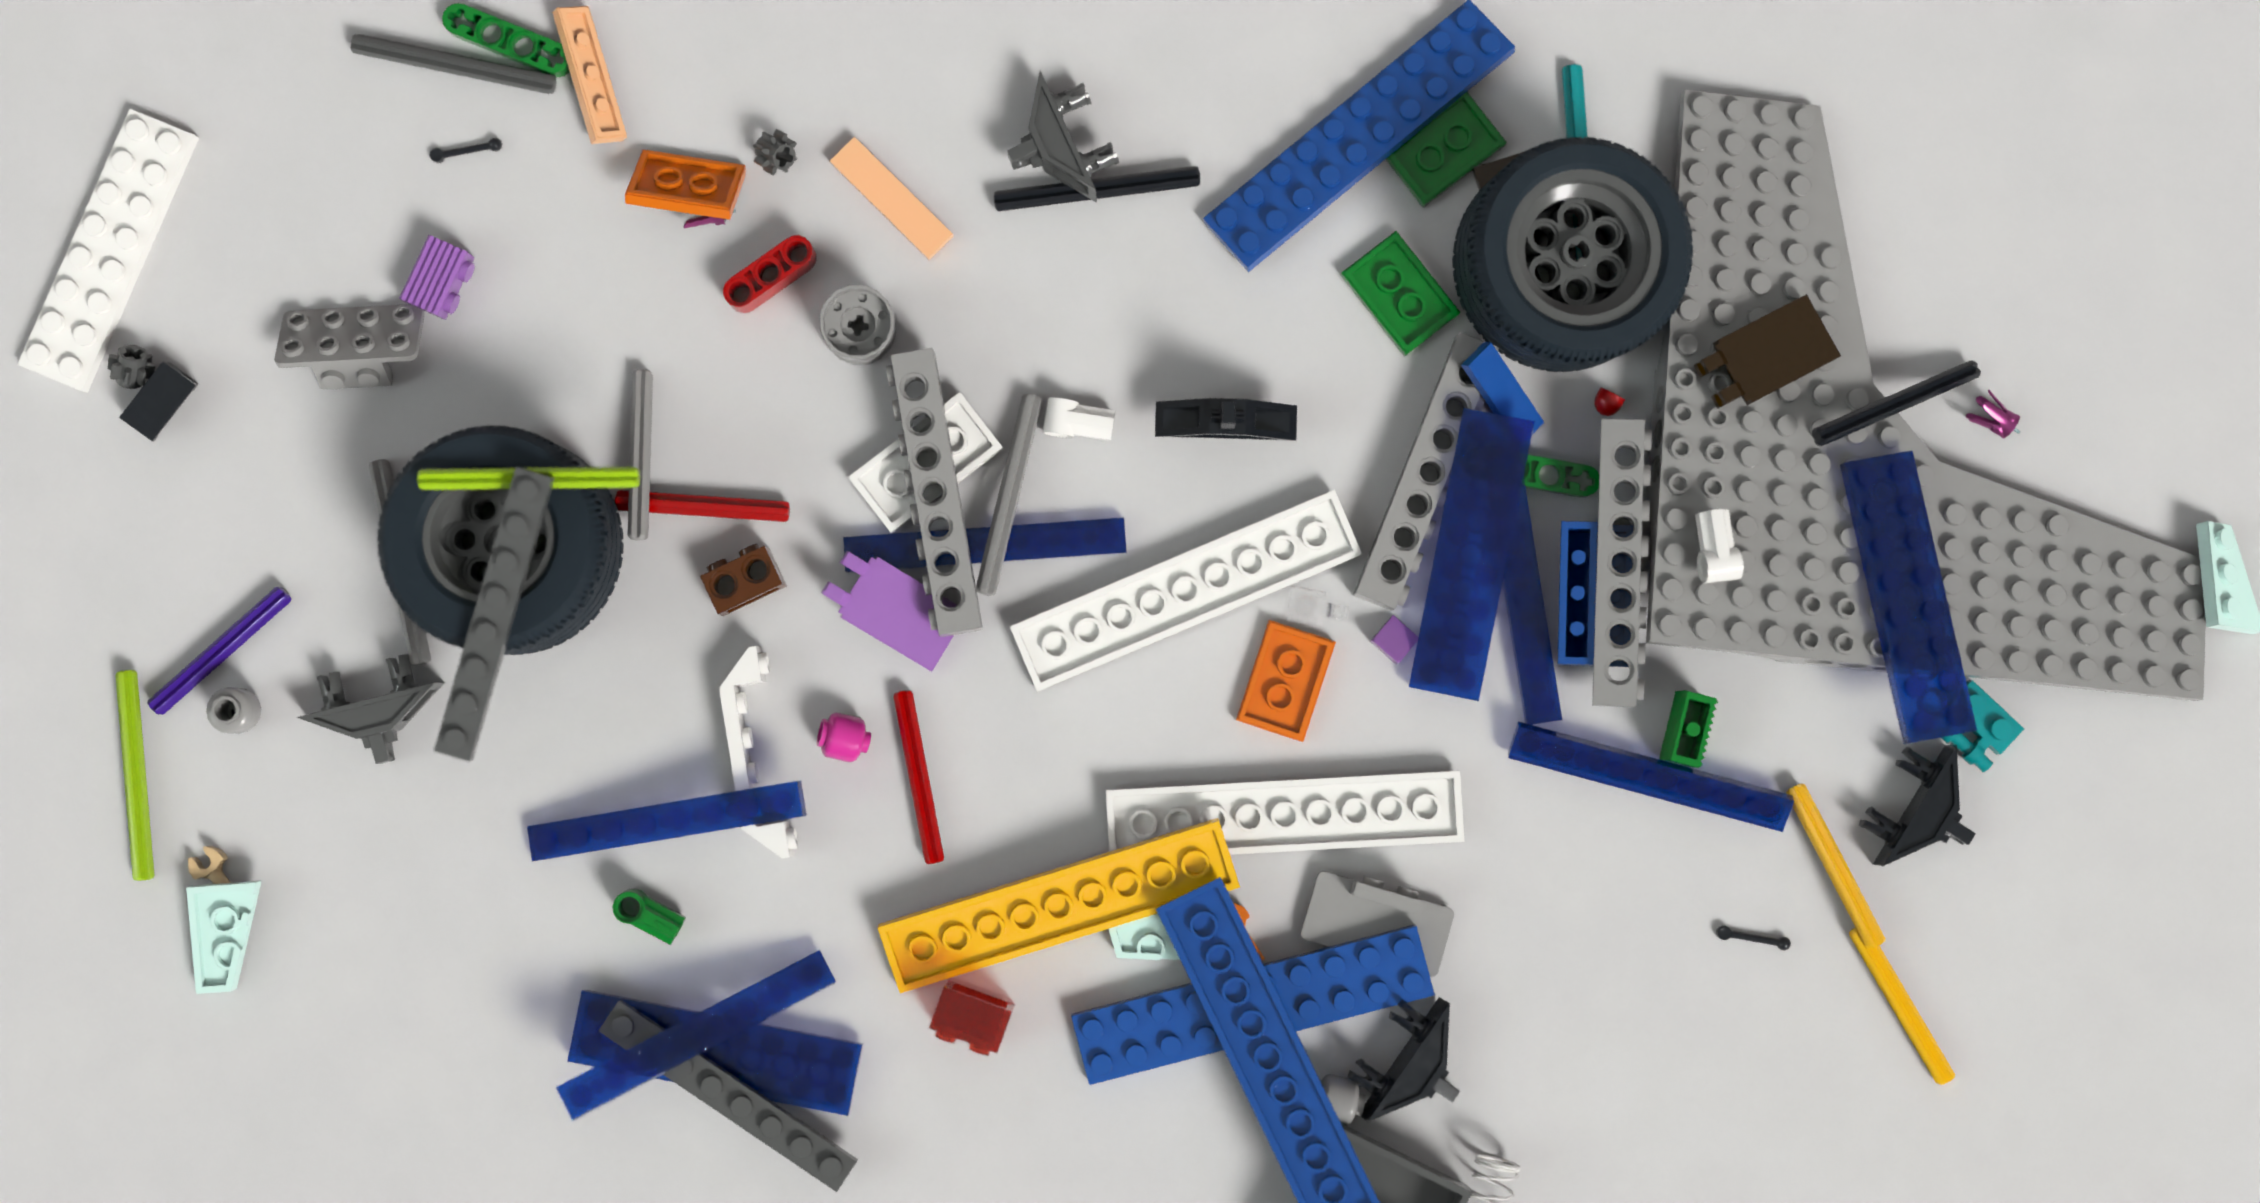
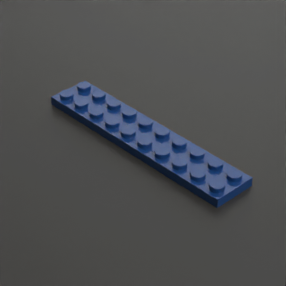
(1359, 135)
(1311, 985)
(1264, 1048)

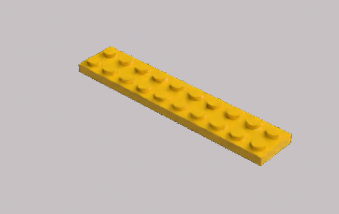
(1054, 906)

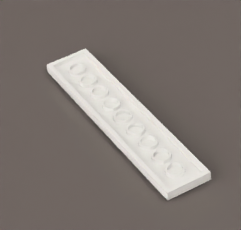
(1185, 590)
(1298, 812)

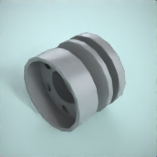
(845, 308)

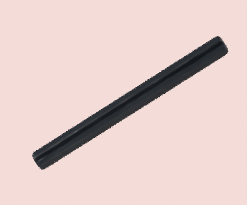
(1105, 188)
(1895, 403)

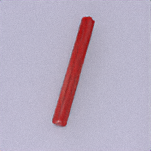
(711, 506)
(918, 777)

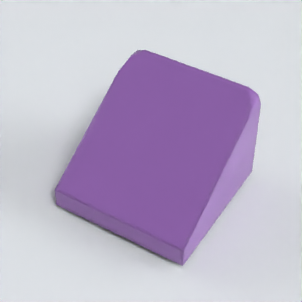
(1394, 639)

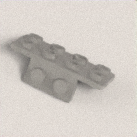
(350, 343)
(1353, 909)

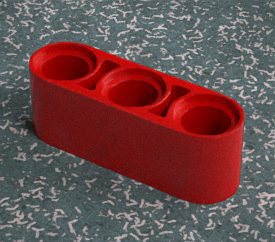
(752, 274)

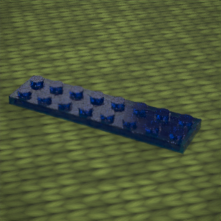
(1471, 554)
(1908, 597)
(771, 1059)

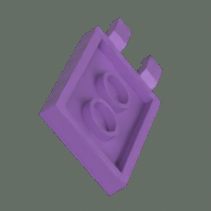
(891, 609)

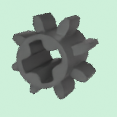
(775, 152)
(131, 366)

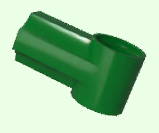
(652, 917)

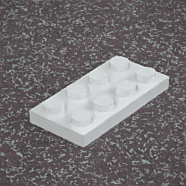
(883, 477)

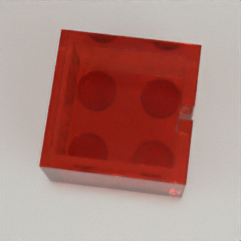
(971, 1017)

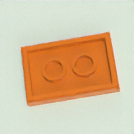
(685, 184)
(1285, 680)

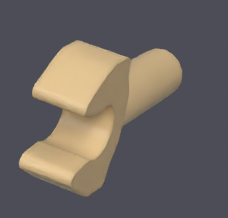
(214, 871)

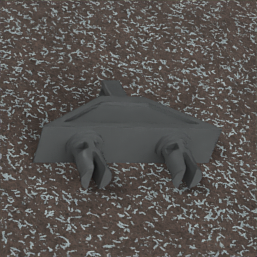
(1052, 145)
(375, 718)

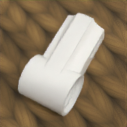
(1069, 419)
(1717, 555)

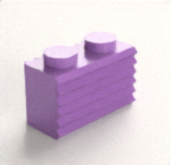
(438, 277)

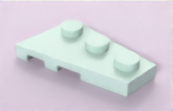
(2225, 584)
(220, 932)
(1143, 940)

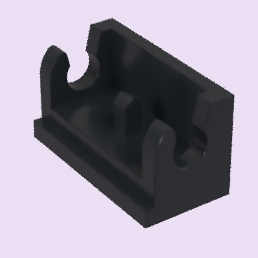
(158, 400)

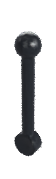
(439, 156)
(1725, 933)

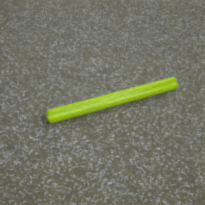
(502, 477)
(134, 775)

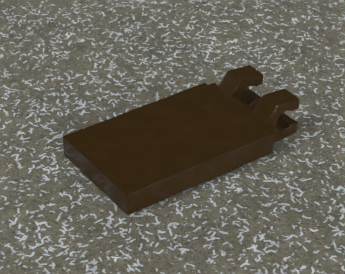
(1770, 352)

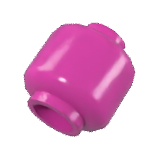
(843, 737)

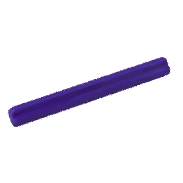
(219, 650)

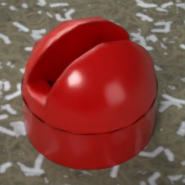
(1607, 402)

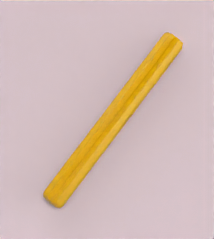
(1836, 866)
(1905, 1010)

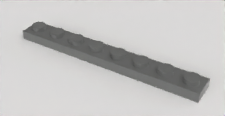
(494, 614)
(739, 1102)

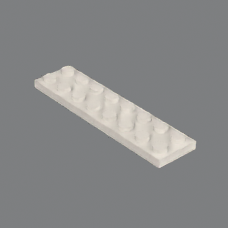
(108, 251)

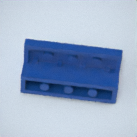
(1578, 593)

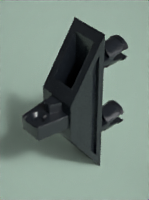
(1226, 419)
(1930, 814)
(1417, 1069)

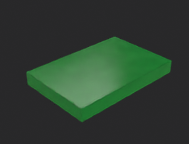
(1446, 150)
(1400, 293)

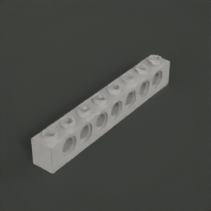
(922, 367)
(1614, 436)
(1372, 584)

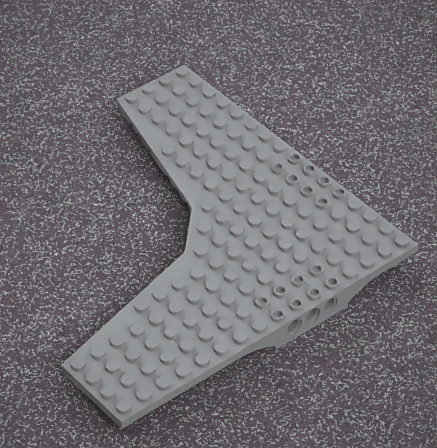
(2025, 580)

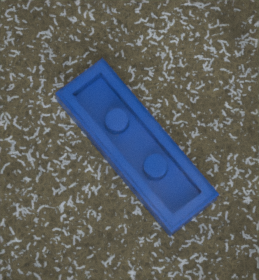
(1499, 385)

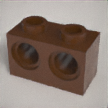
(746, 588)

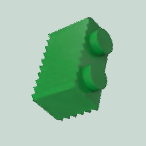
(1688, 728)

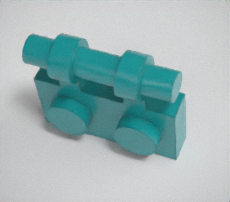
(1994, 729)

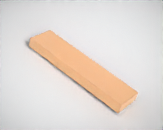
(589, 74)
(891, 198)

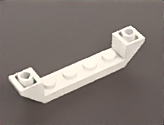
(747, 671)

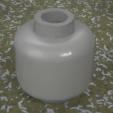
(233, 710)
(1344, 1097)

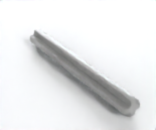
(640, 453)

